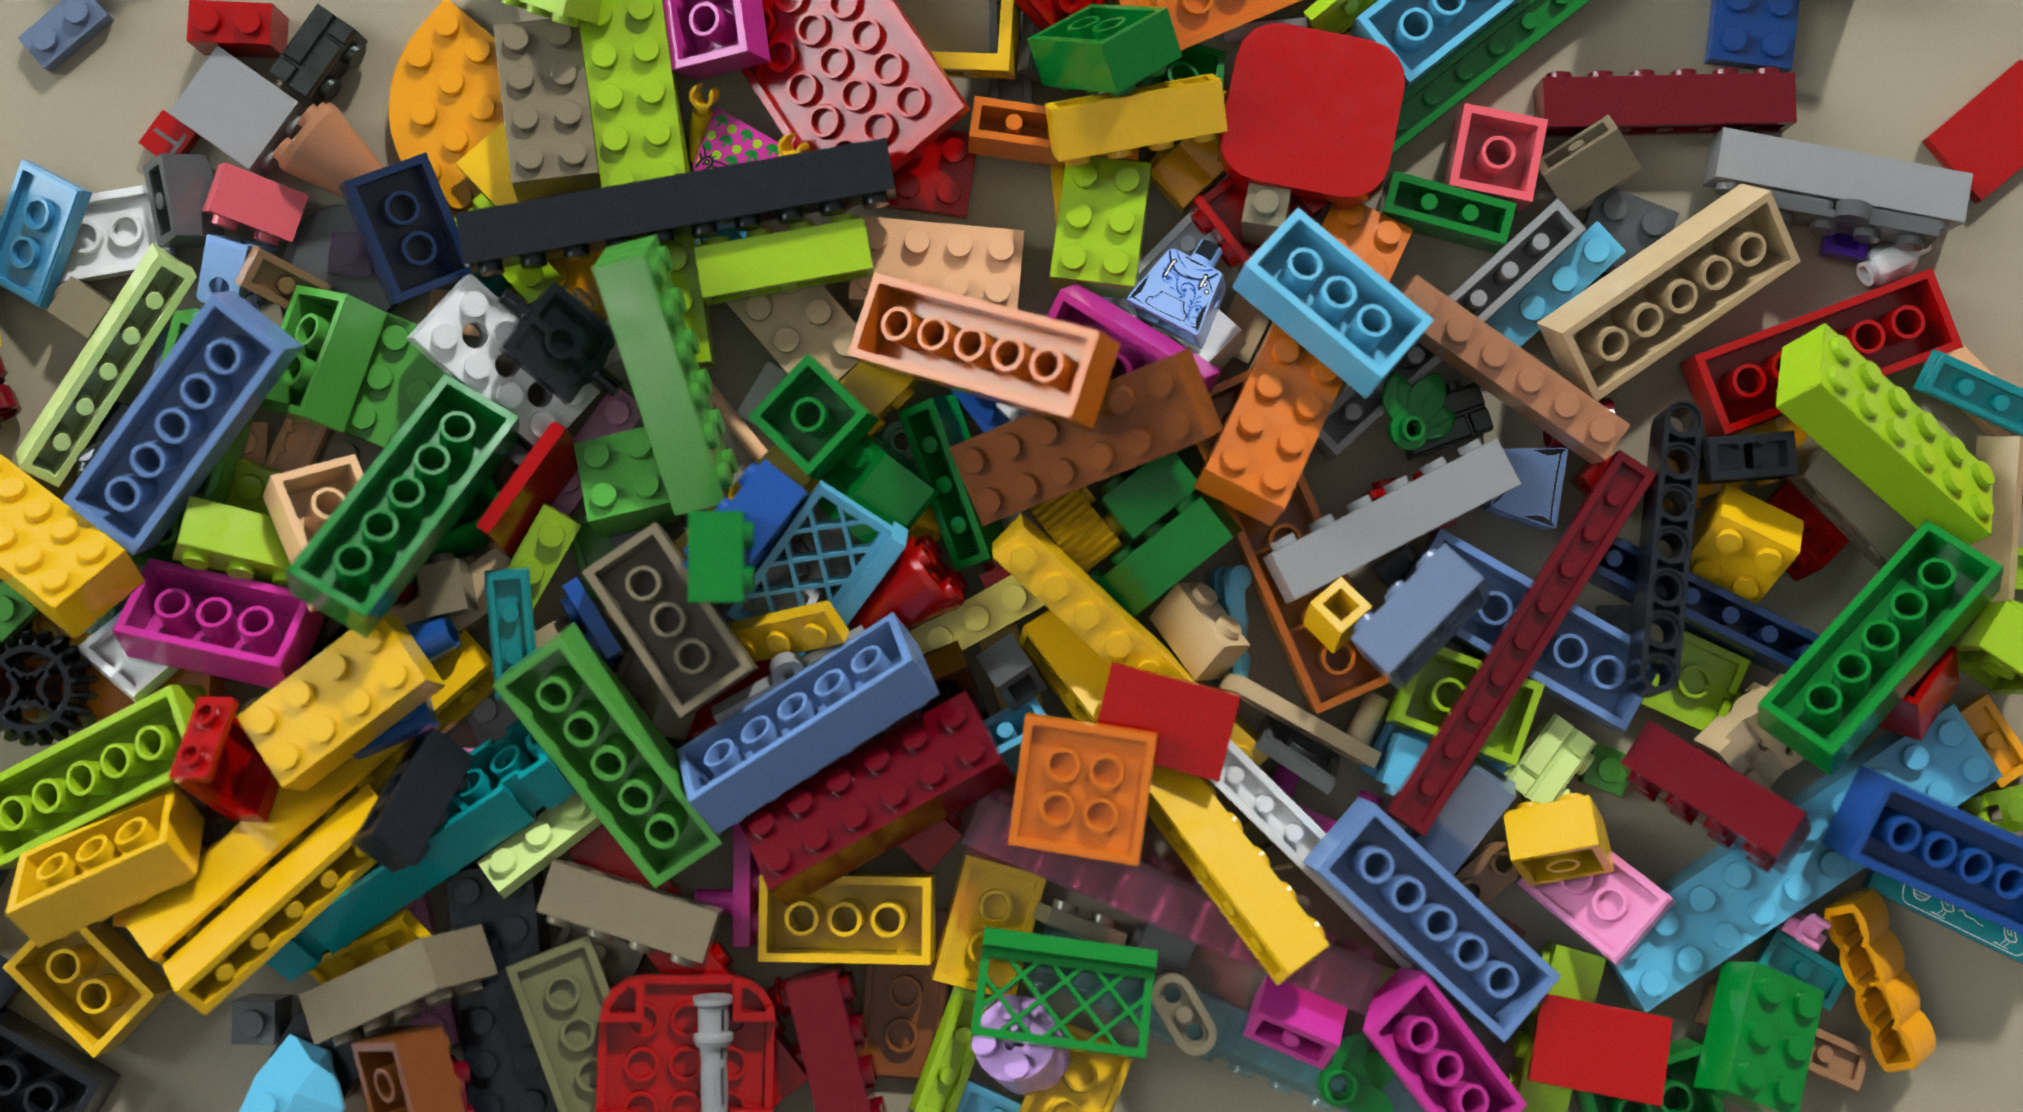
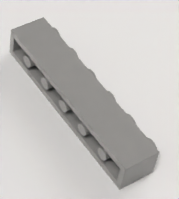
(1836, 175)
(1392, 520)

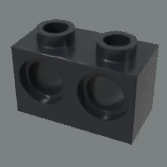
(1747, 458)

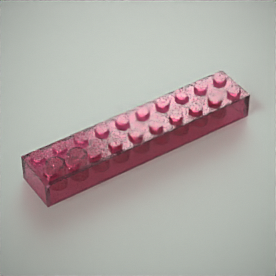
(1174, 903)

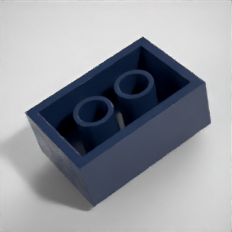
(406, 228)

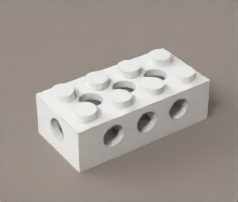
(442, 343)

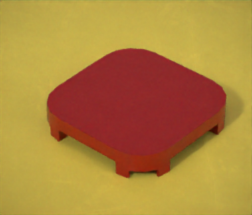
(1312, 113)
(650, 1051)

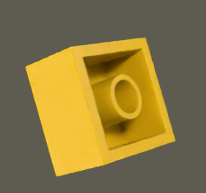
(1744, 543)
(1558, 840)

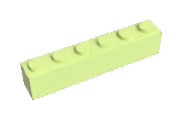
(105, 365)

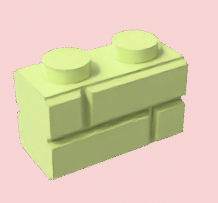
(1550, 760)

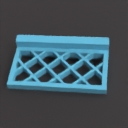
(864, 573)

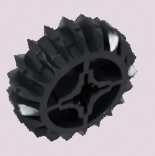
(63, 708)

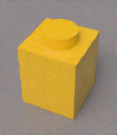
(1335, 613)

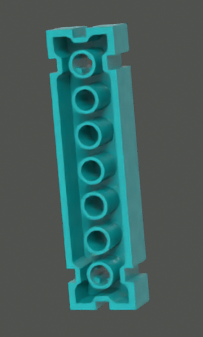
(501, 797)

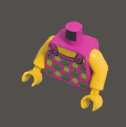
(724, 140)

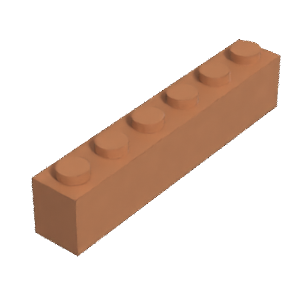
(1515, 376)

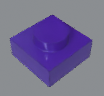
(1843, 248)

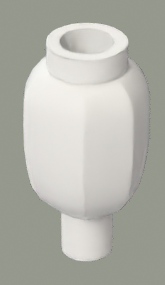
(1887, 264)

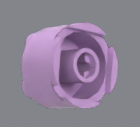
(1019, 1068)

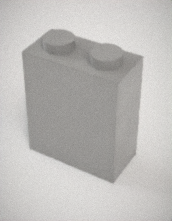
(238, 111)

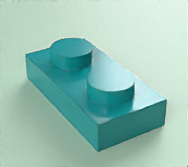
(1802, 963)

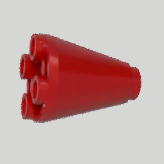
(914, 587)

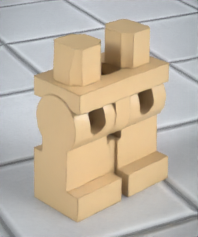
(1746, 746)

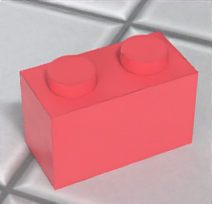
(254, 204)

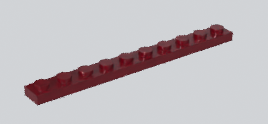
(1520, 643)

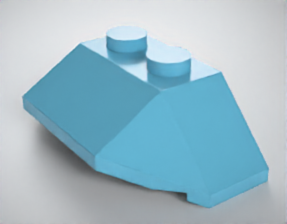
(296, 1080)

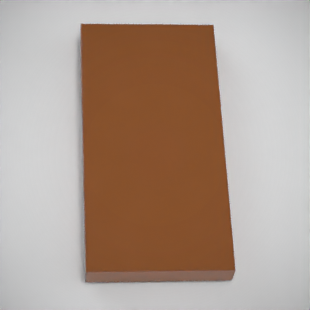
(903, 1013)

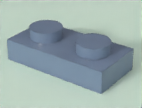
(64, 31)

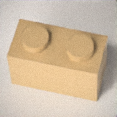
(1199, 631)

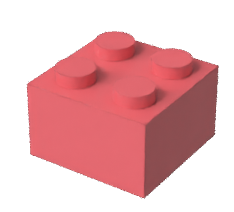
(1495, 153)

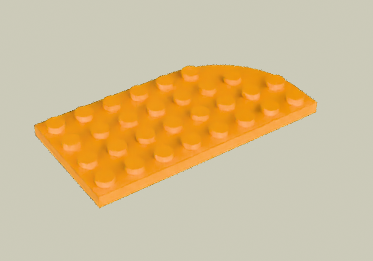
(448, 102)

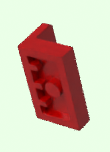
(1820, 537)

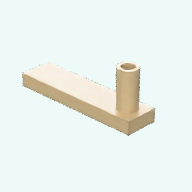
(2005, 459)
(1350, 745)

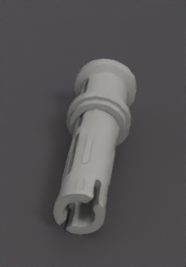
(713, 1039)

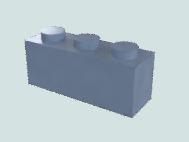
(1467, 815)

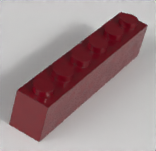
(1668, 103)

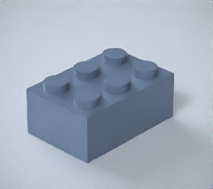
(1420, 615)

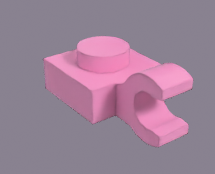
(1806, 929)

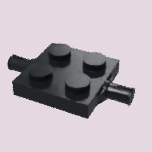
(559, 342)

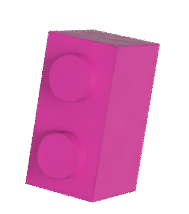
(1295, 1022)

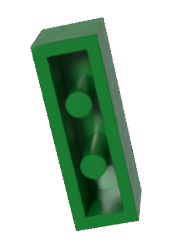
(1447, 212)

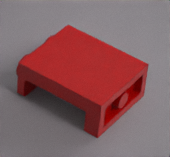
(1221, 216)
(223, 764)

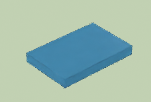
(39, 231)

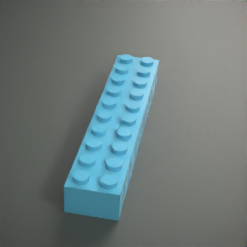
(1731, 903)

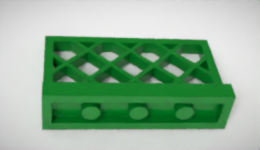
(1069, 955)

